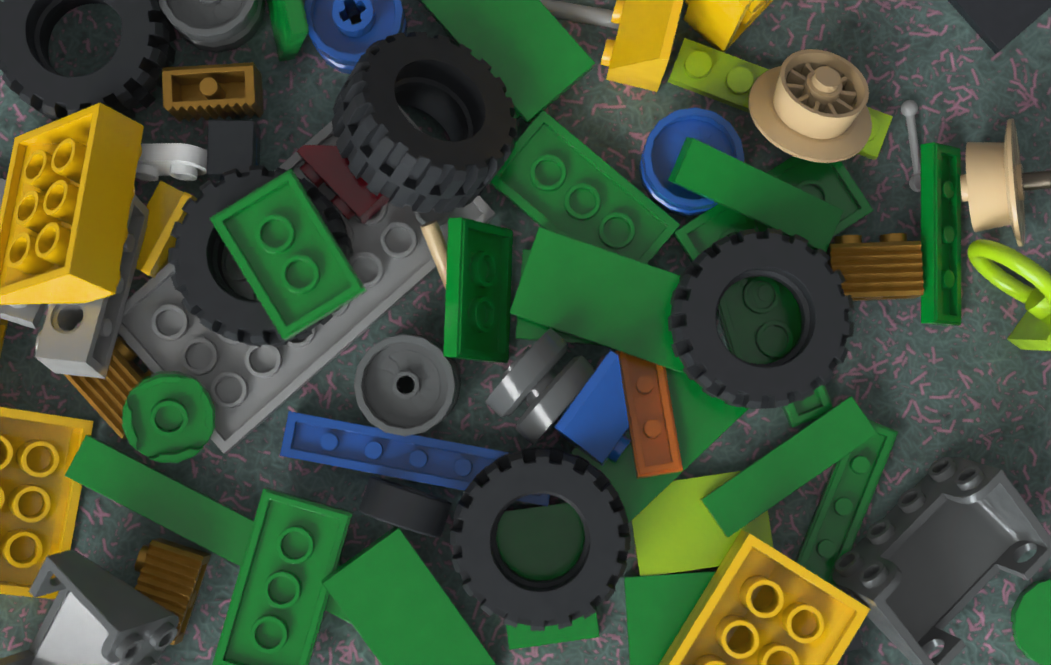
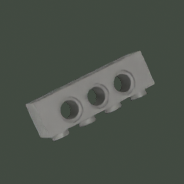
(90, 346)

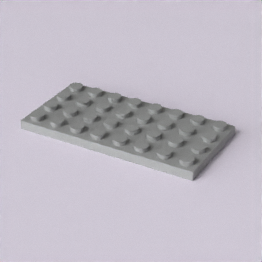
(255, 380)

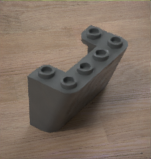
(939, 553)
(94, 618)

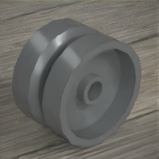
(215, 23)
(537, 382)
(382, 395)

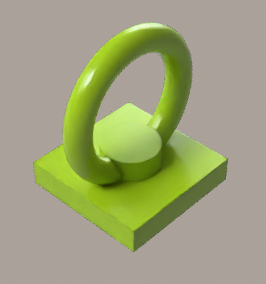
(1034, 328)

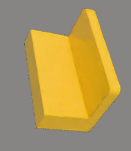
(163, 211)

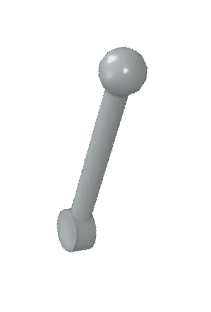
(909, 109)

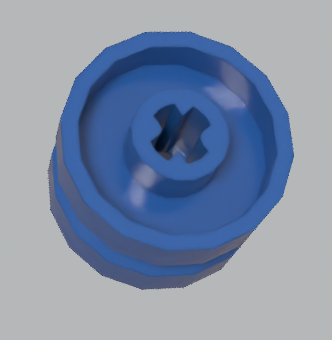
(341, 41)
(664, 148)

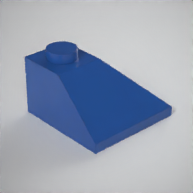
(598, 415)

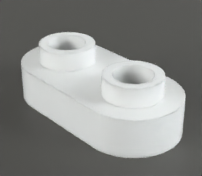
(172, 160)

